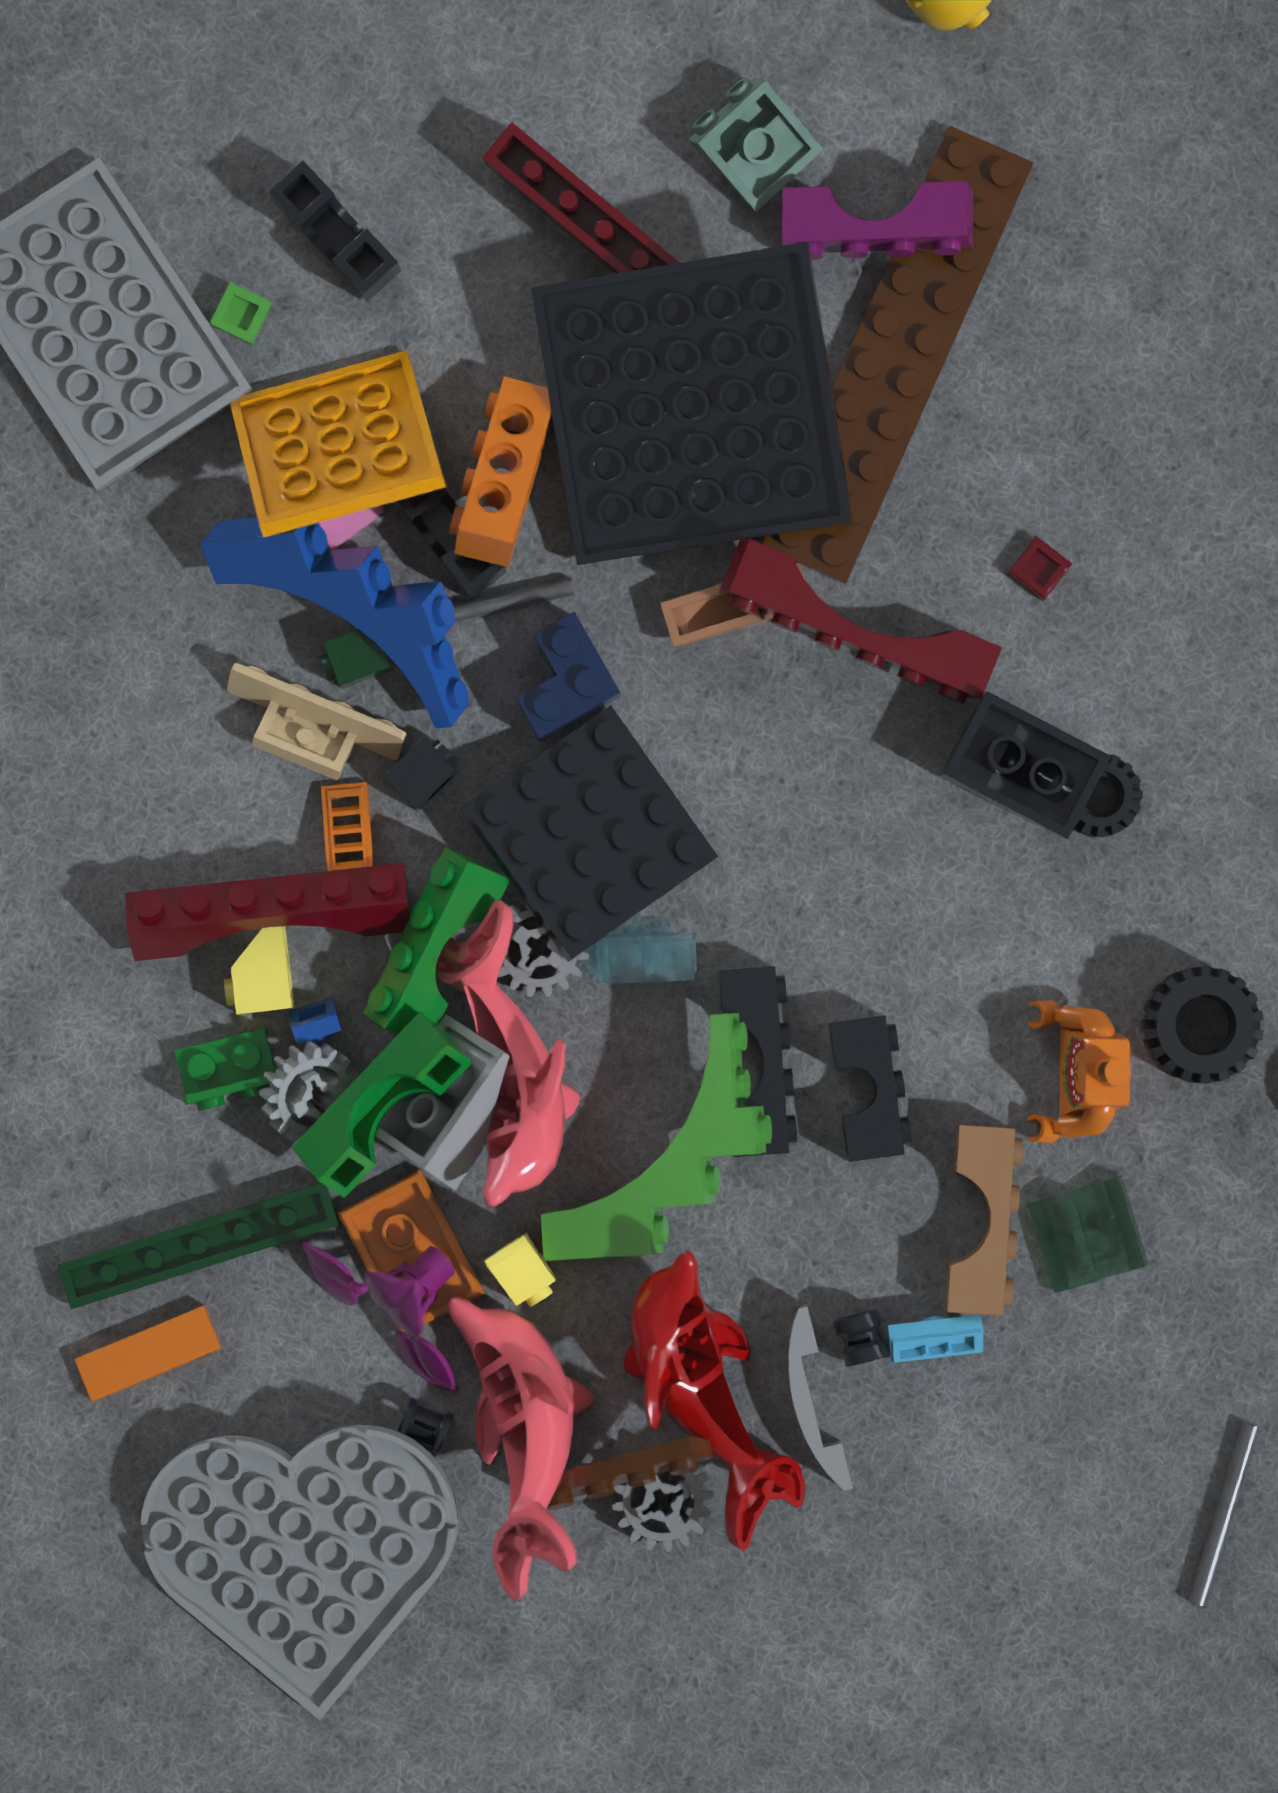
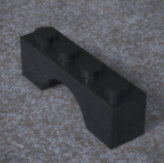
(756, 998)

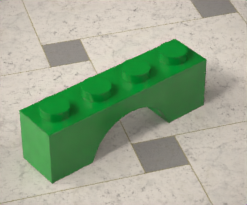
(454, 897)
(341, 1141)

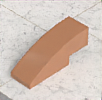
(707, 615)

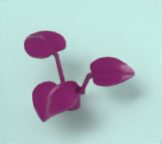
(400, 1299)

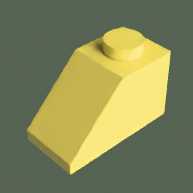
(262, 975)
(522, 1271)

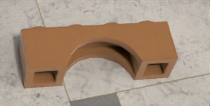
(979, 1279)

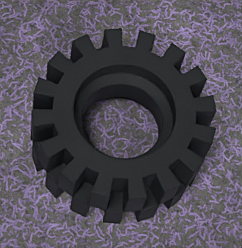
(1125, 808)

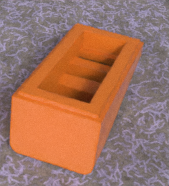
(363, 809)

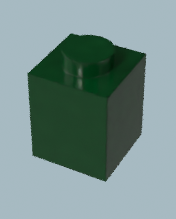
(353, 659)

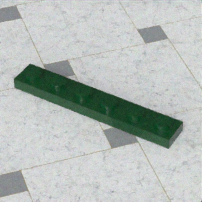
(198, 1245)

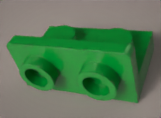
(225, 1068)

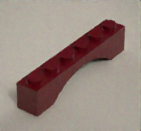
(773, 583)
(185, 917)

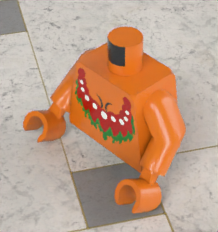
(1092, 1071)

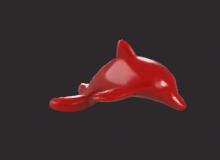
(680, 1357)

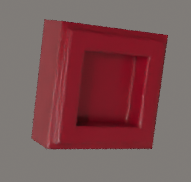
(1039, 568)

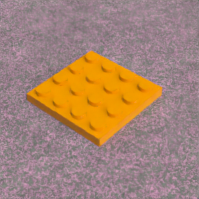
(336, 443)

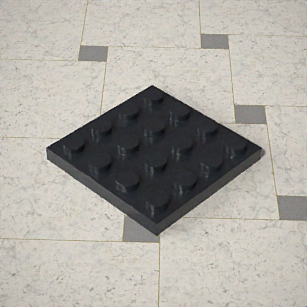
(589, 833)

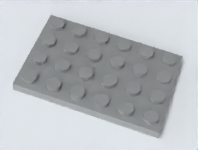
(106, 327)

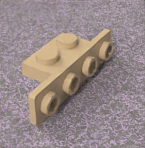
(309, 727)

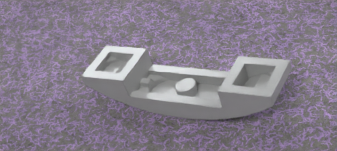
(830, 1454)

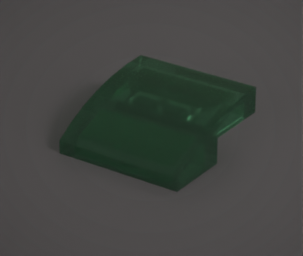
(1088, 1234)

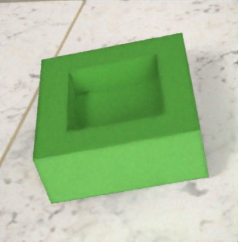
(241, 314)

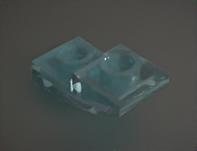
(646, 958)

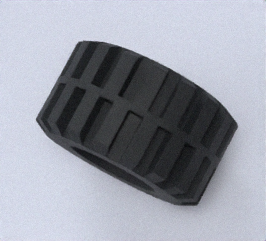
(1242, 1034)

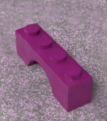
(934, 219)

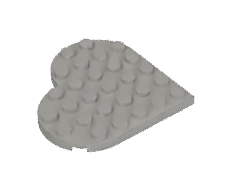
(304, 1553)

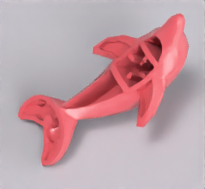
(532, 1100)
(531, 1410)

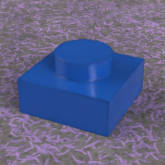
(315, 1021)

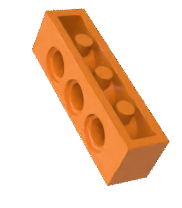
(493, 534)

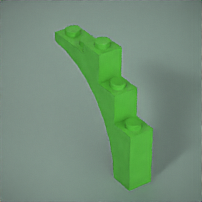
(683, 1175)

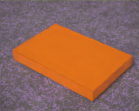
(399, 1227)

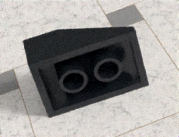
(1025, 765)

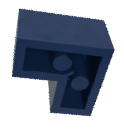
(579, 681)

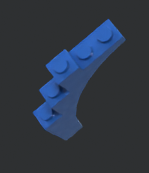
(356, 585)

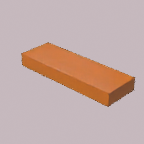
(148, 1353)

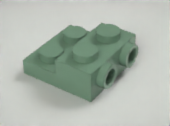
(754, 142)

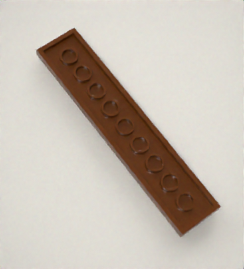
(905, 348)

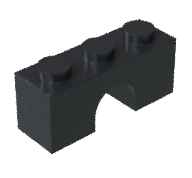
(334, 231)
(432, 517)
(878, 1128)

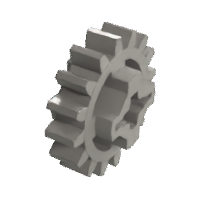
(522, 974)
(298, 1083)
(676, 1526)

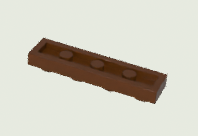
(636, 1468)

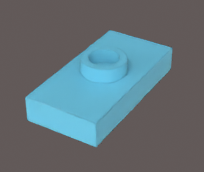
(935, 1338)

